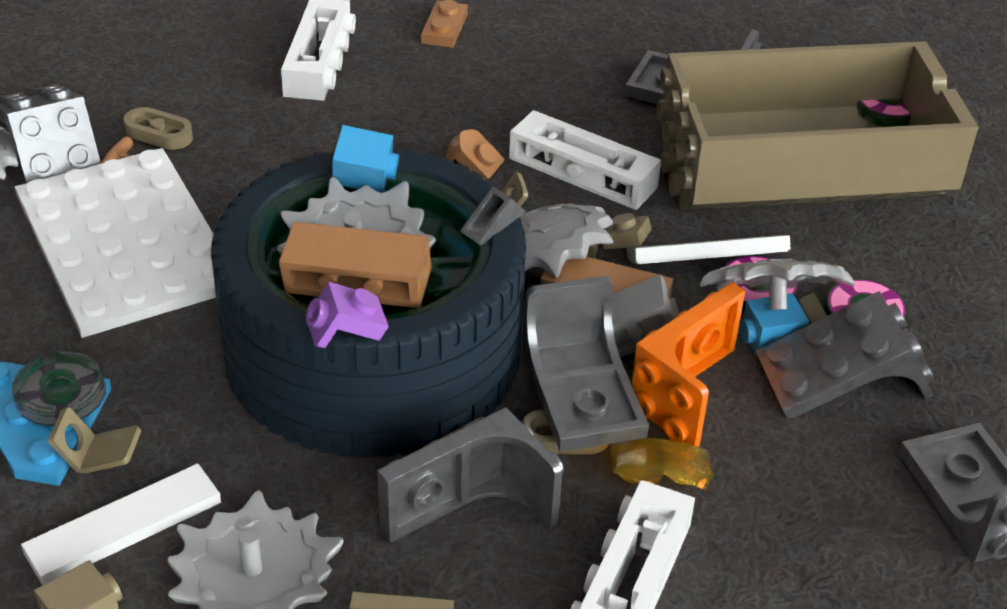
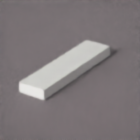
(708, 249)
(121, 523)

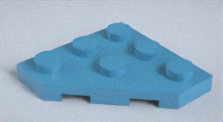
(26, 443)

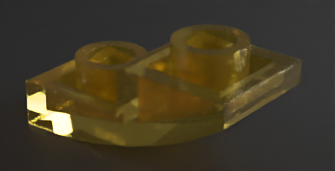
(651, 458)

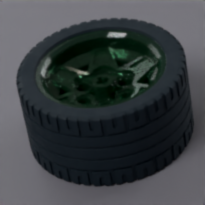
(360, 393)

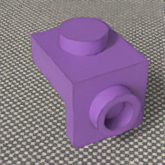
(346, 310)

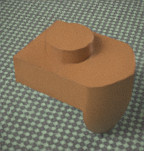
(475, 153)

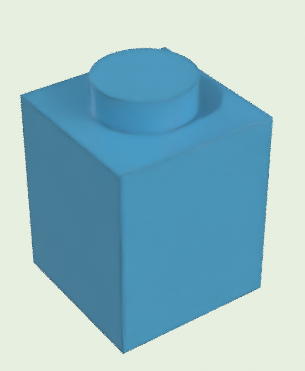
(364, 159)
(763, 326)

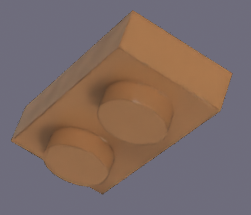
(444, 23)

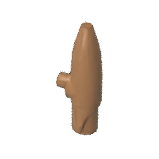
(119, 150)

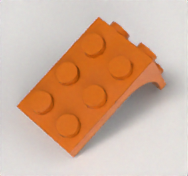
(676, 354)

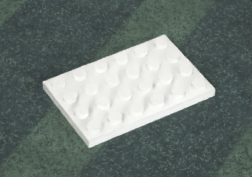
(121, 240)

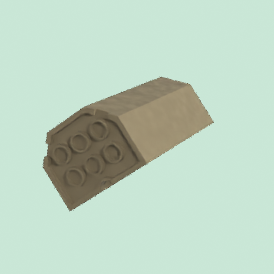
(790, 131)

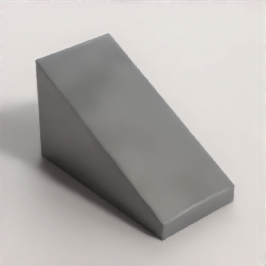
(491, 216)

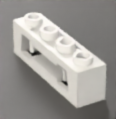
(300, 72)
(584, 159)
(664, 523)

